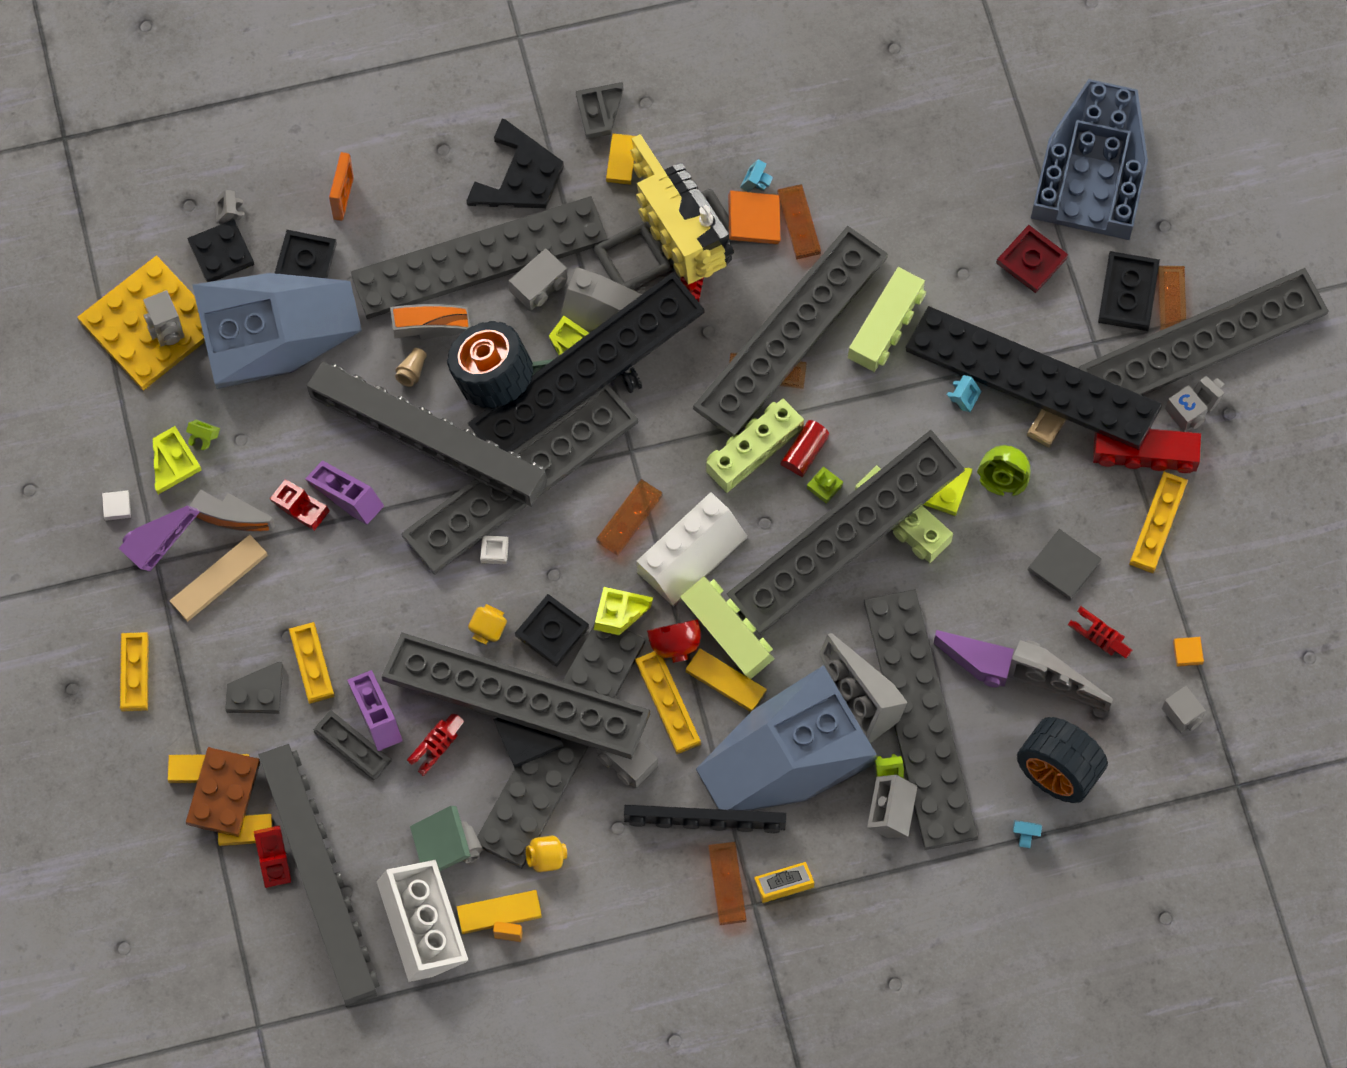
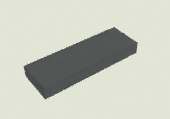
(352, 745)

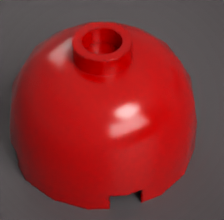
(675, 640)

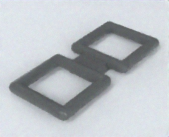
(655, 246)

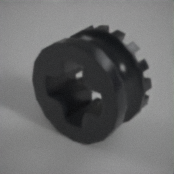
(630, 380)

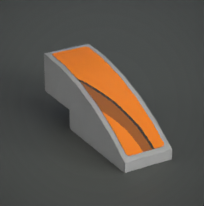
(429, 320)
(231, 513)

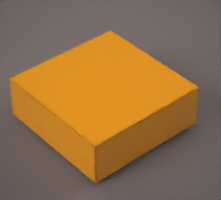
(1188, 651)
(507, 931)

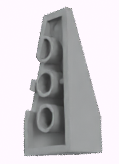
(594, 299)
(1044, 670)
(866, 691)

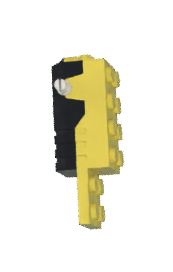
(679, 216)

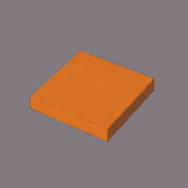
(341, 186)
(754, 217)

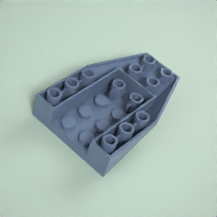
(1095, 163)
(272, 323)
(788, 749)

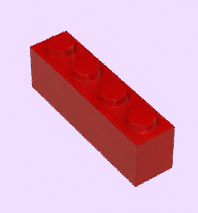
(1159, 451)

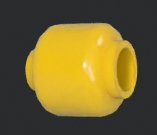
(487, 624)
(545, 853)

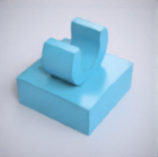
(756, 177)
(965, 393)
(1027, 830)

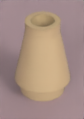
(410, 369)

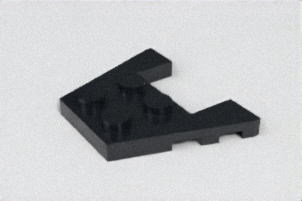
(528, 178)

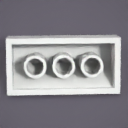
(691, 549)
(421, 920)

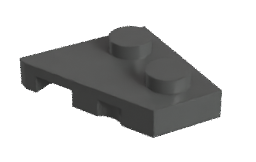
(599, 108)
(256, 692)

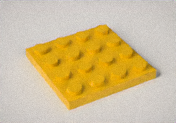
(121, 329)

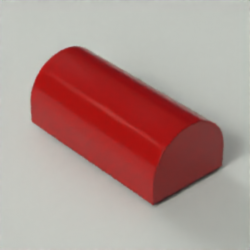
(805, 448)

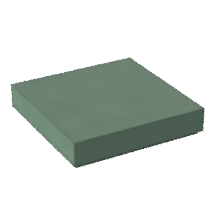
(441, 838)

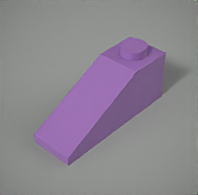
(346, 492)
(152, 540)
(981, 659)
(375, 710)

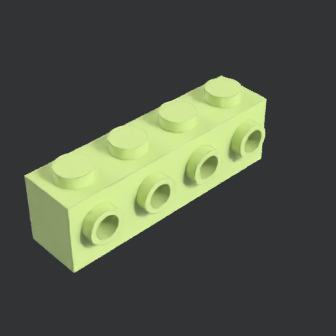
(887, 319)
(754, 445)
(920, 530)
(727, 627)

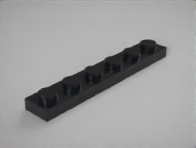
(714, 818)

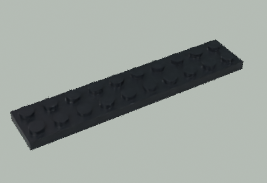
(591, 364)
(1033, 377)

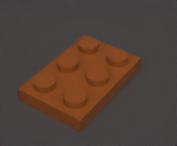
(223, 792)

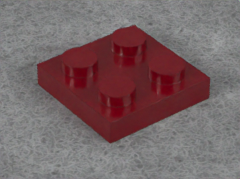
(1032, 258)

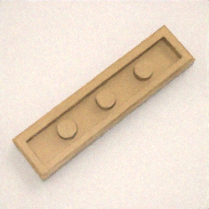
(218, 578)

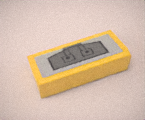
(784, 882)

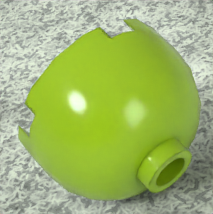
(1004, 470)

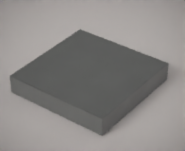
(1064, 564)

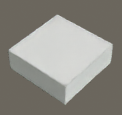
(116, 505)
(494, 549)

